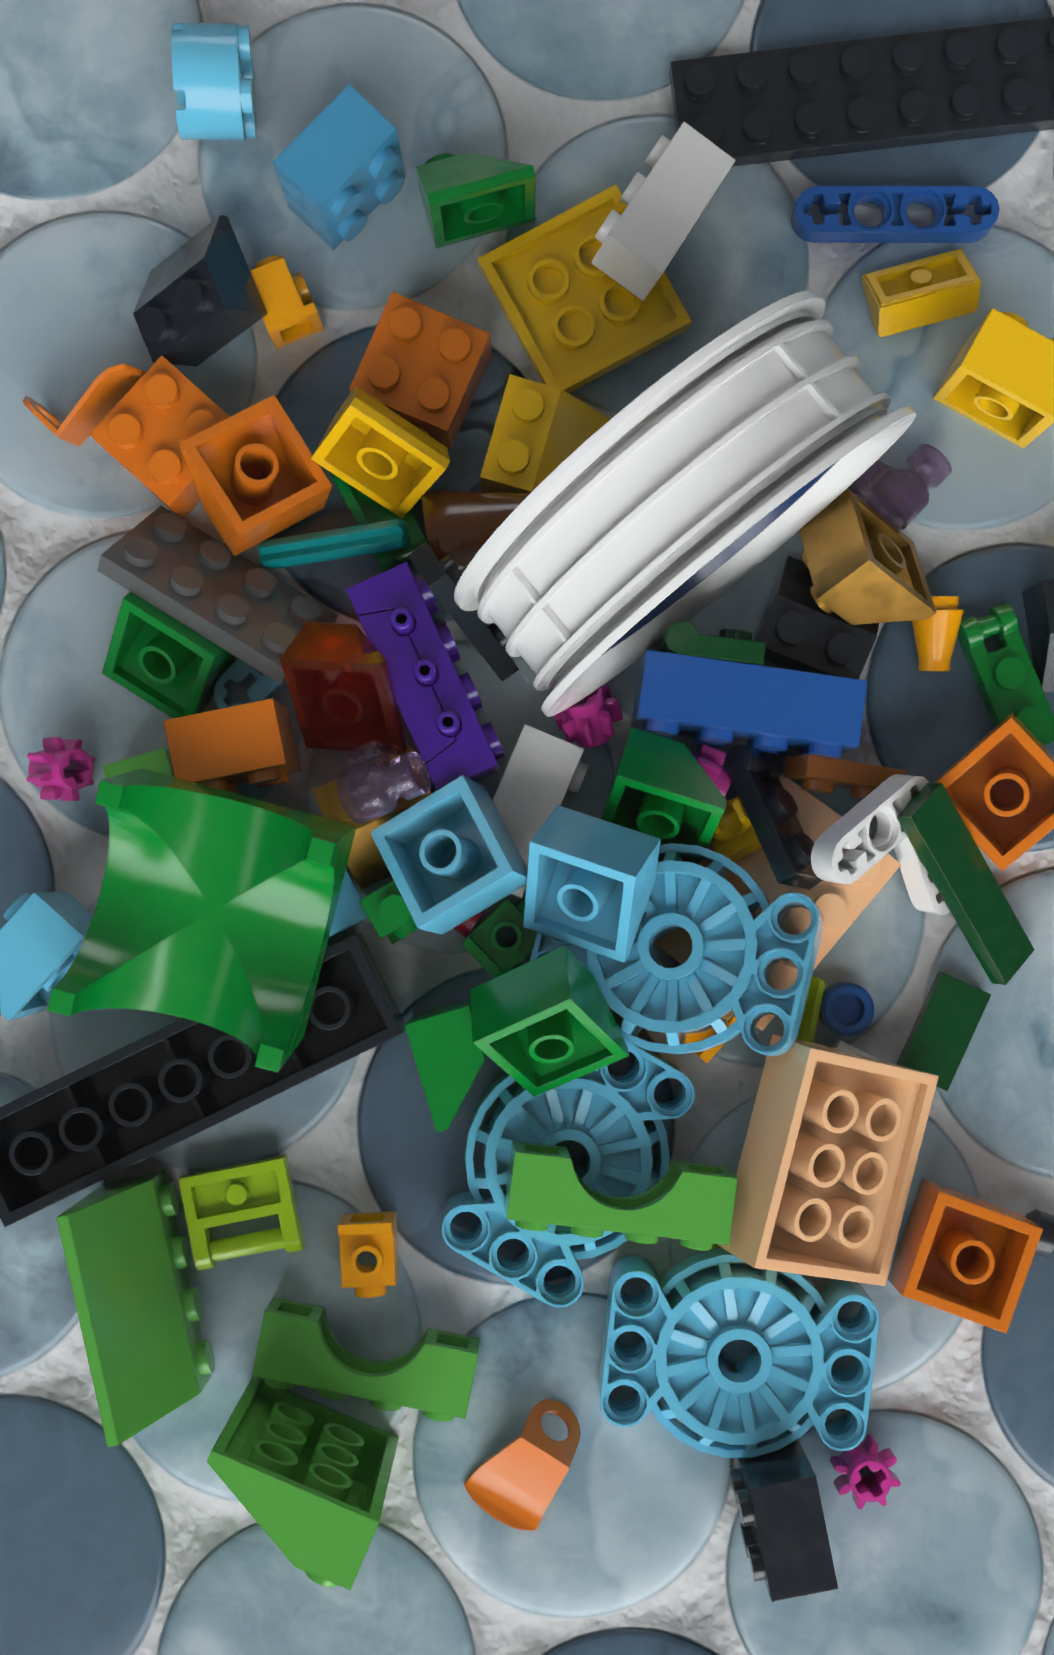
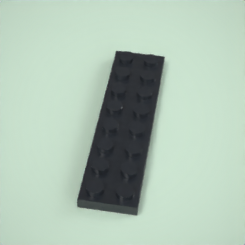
(871, 92)

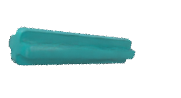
(334, 544)

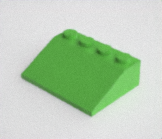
(135, 1302)
(306, 1478)

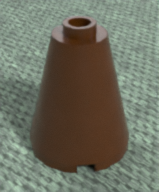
(464, 520)

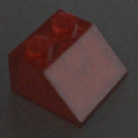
(341, 689)

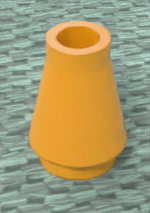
(938, 634)

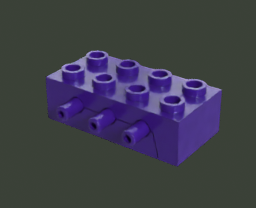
(428, 691)

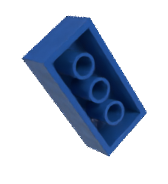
(748, 704)

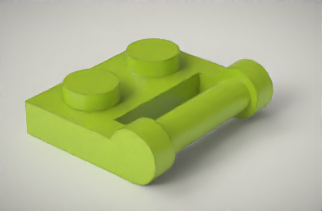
(239, 1195)

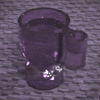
(903, 492)
(375, 786)

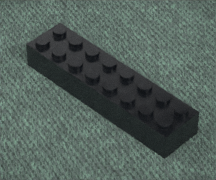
(177, 1087)

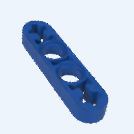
(893, 206)

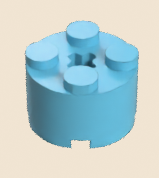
(213, 81)

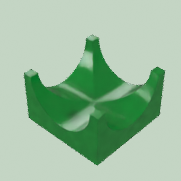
(210, 911)

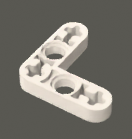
(861, 854)

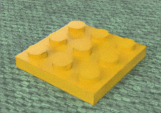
(566, 309)

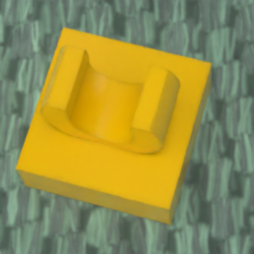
(735, 833)

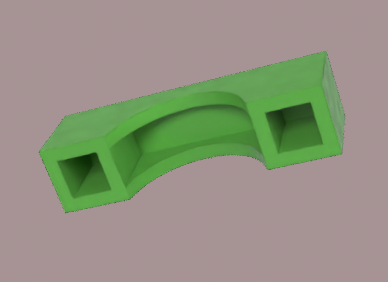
(687, 1204)
(302, 1351)

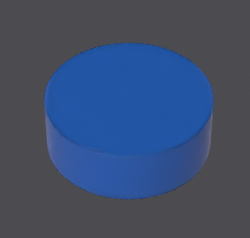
(846, 1008)

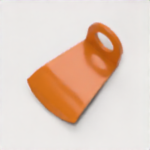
(92, 406)
(526, 1473)

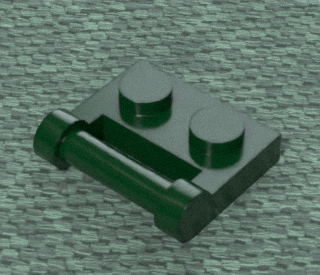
(729, 646)

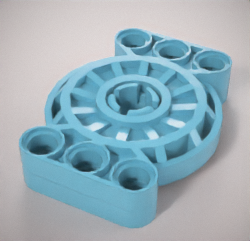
(726, 965)
(603, 1116)
(775, 1389)

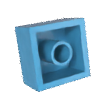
(341, 168)

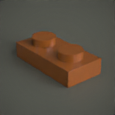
(824, 773)

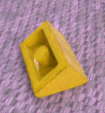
(921, 292)

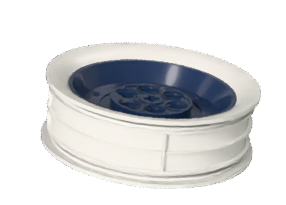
(679, 498)

